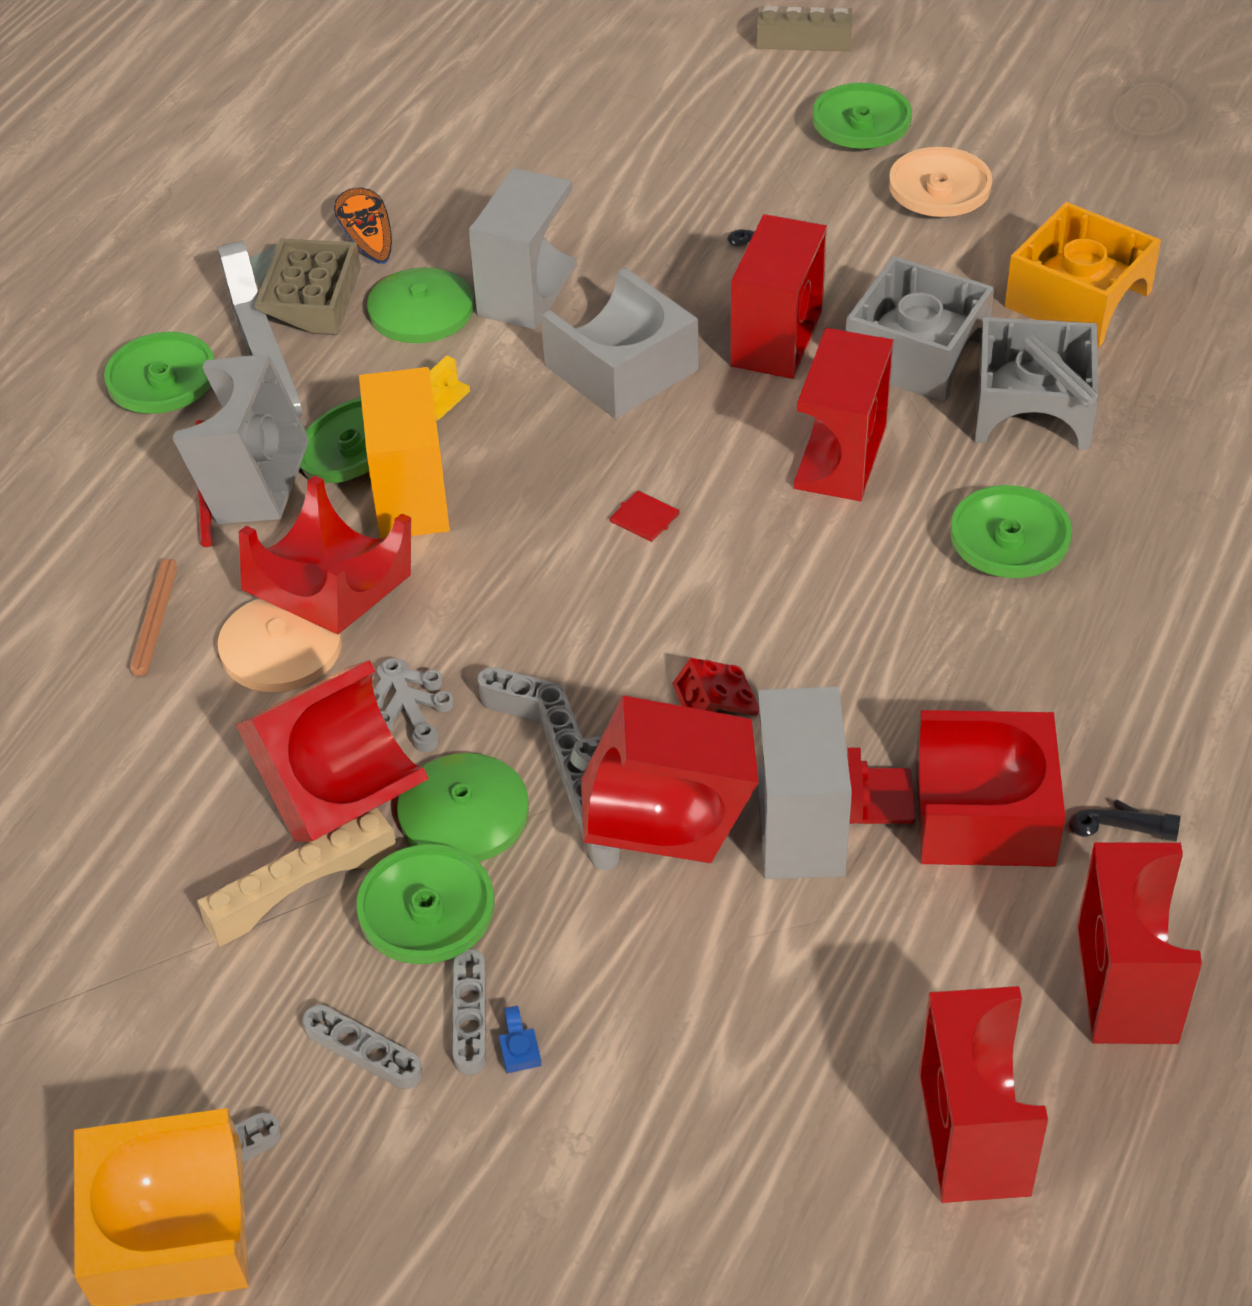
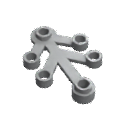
(395, 673)

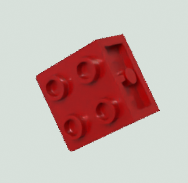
(713, 687)
(879, 793)

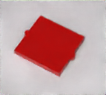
(644, 515)

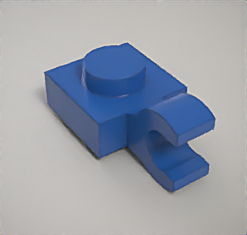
(519, 1045)

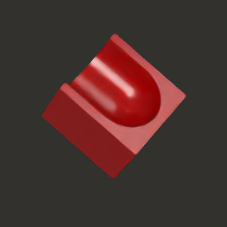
(777, 295)
(850, 404)
(328, 754)
(668, 780)
(989, 788)
(1131, 975)
(977, 1131)

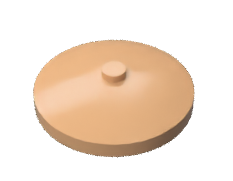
(940, 181)
(274, 648)

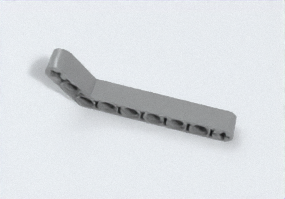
(252, 322)
(549, 705)

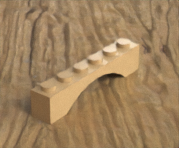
(244, 902)

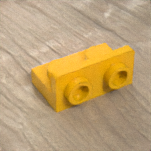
(446, 387)

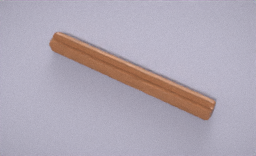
(153, 617)

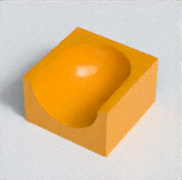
(1080, 268)
(404, 450)
(159, 1209)

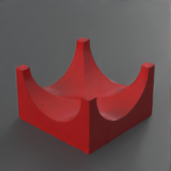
(324, 565)

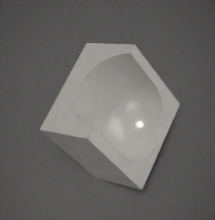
(512, 262)
(928, 318)
(628, 350)
(1017, 383)
(251, 447)
(803, 783)

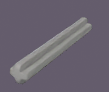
(1060, 371)

